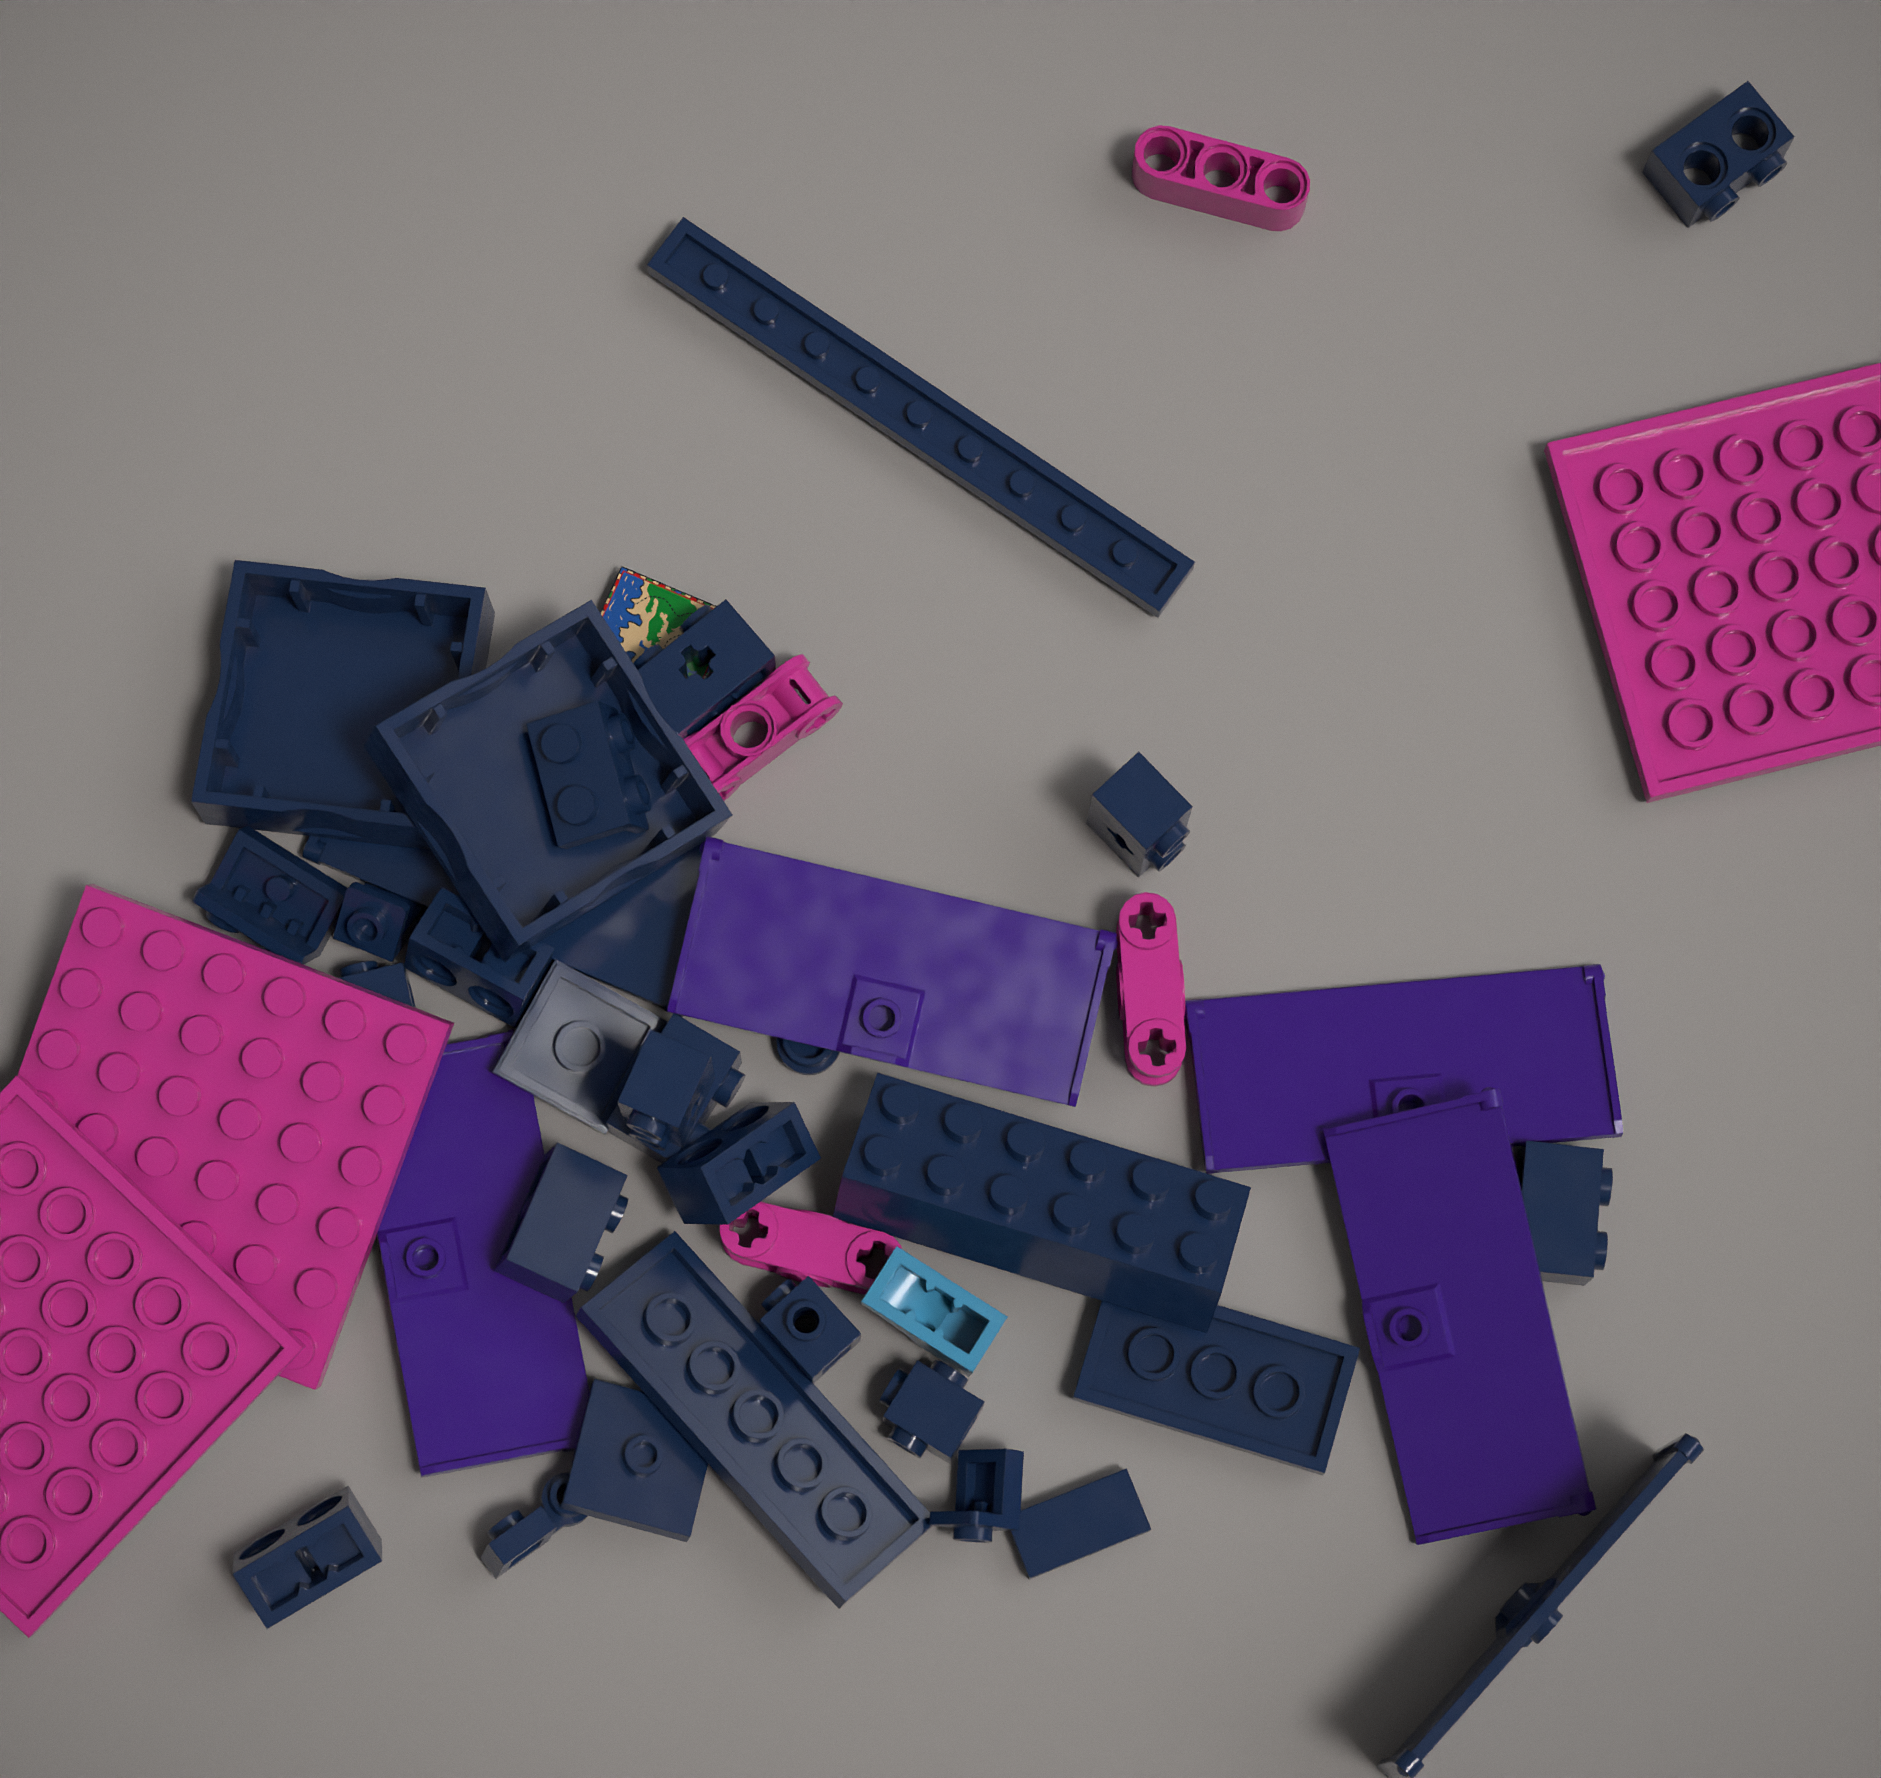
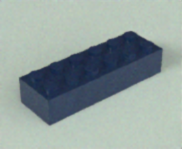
(1041, 1202)

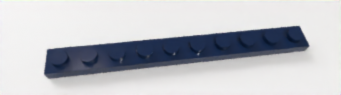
(921, 417)

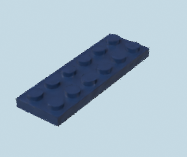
(756, 1419)

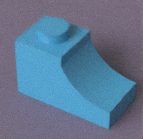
(934, 1311)

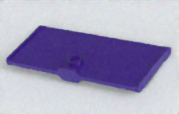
(891, 972)
(1313, 1060)
(1458, 1318)
(481, 1357)

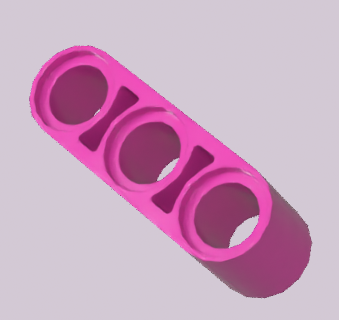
(1200, 154)

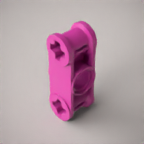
(775, 707)
(1150, 989)
(808, 1245)

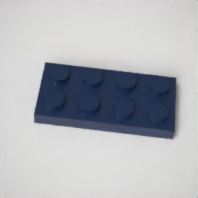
(1235, 1386)

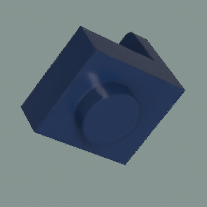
(376, 920)
(985, 1495)

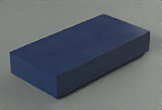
(1079, 1524)

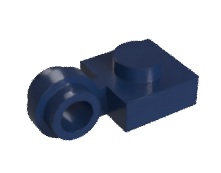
(520, 1536)

